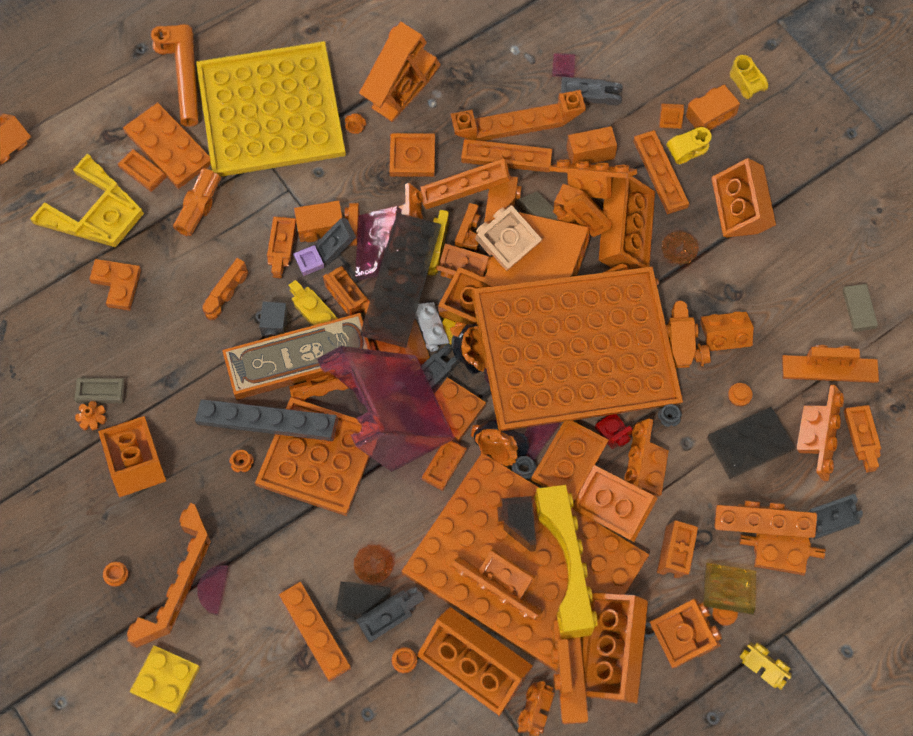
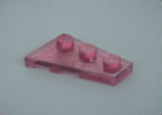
(372, 240)

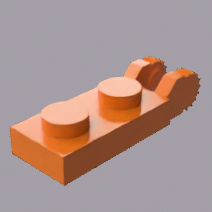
(225, 289)

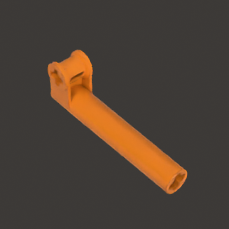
(180, 41)

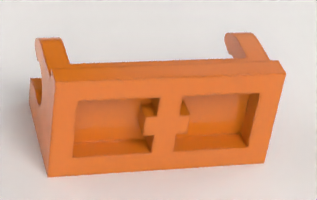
(345, 291)
(677, 549)

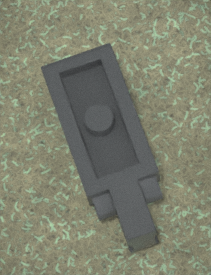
(389, 613)

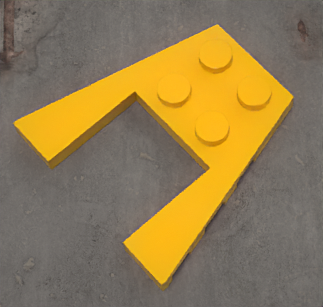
(106, 220)

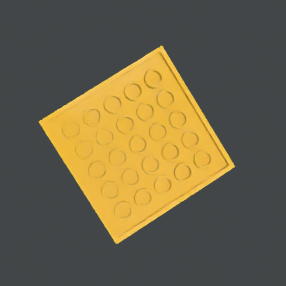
(270, 109)

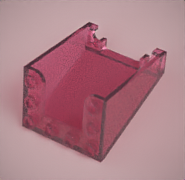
(401, 406)

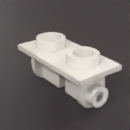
(431, 326)

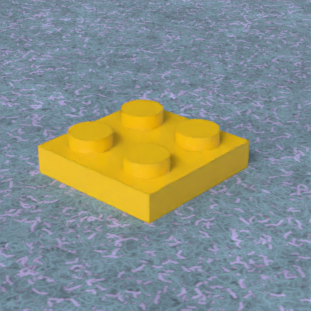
(165, 679)

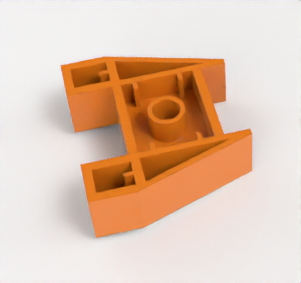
(399, 72)

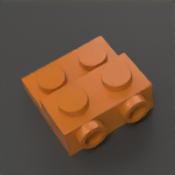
(686, 633)

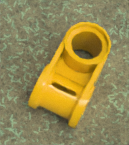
(750, 79)
(689, 145)

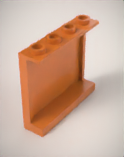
(553, 258)

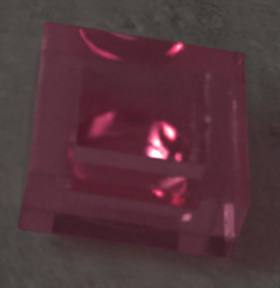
(563, 65)

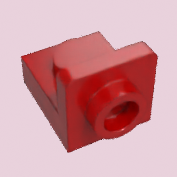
(614, 430)

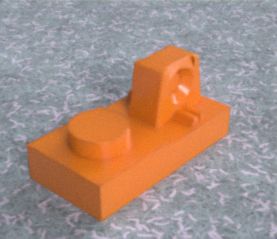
(465, 237)

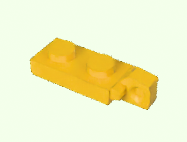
(310, 305)

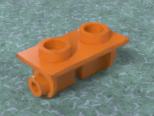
(538, 697)

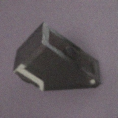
(518, 520)
(358, 599)

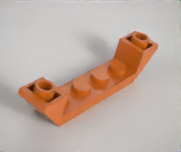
(519, 122)
(146, 631)

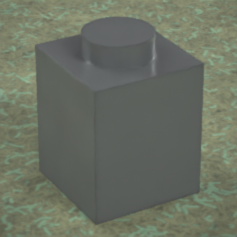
(273, 319)

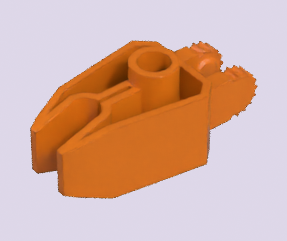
(682, 335)

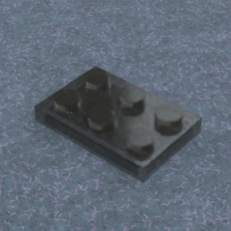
(750, 442)

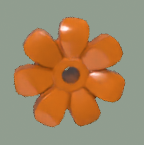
(90, 416)

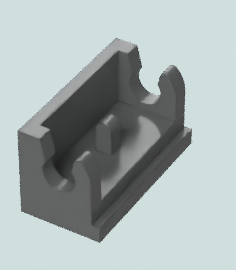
(836, 516)

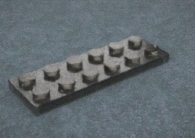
(401, 280)

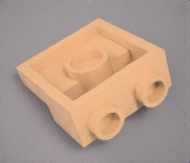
(507, 237)

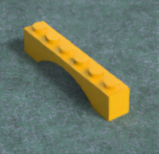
(555, 513)

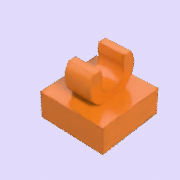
(671, 116)

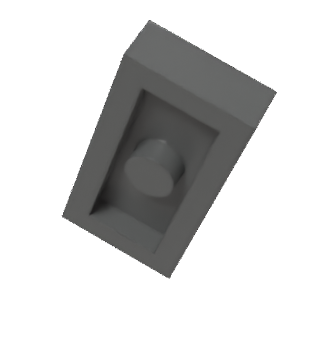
(335, 241)

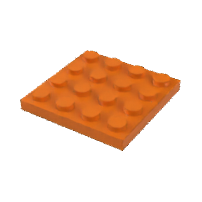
(316, 469)

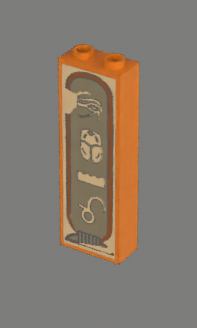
(290, 356)

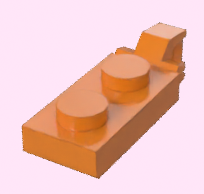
(281, 244)
(316, 386)
(863, 436)

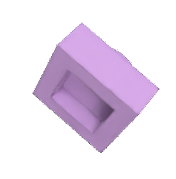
(308, 260)

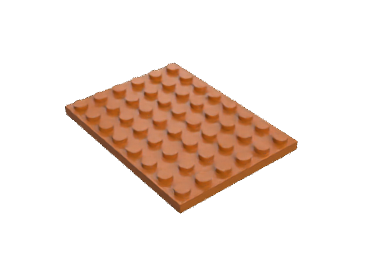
(575, 348)
(471, 530)

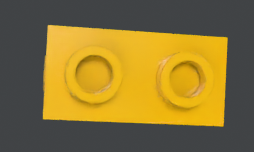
(774, 671)

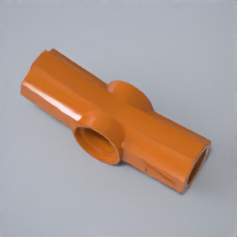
(197, 202)

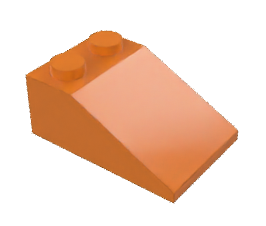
(131, 456)

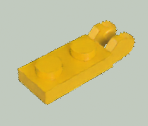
(442, 219)

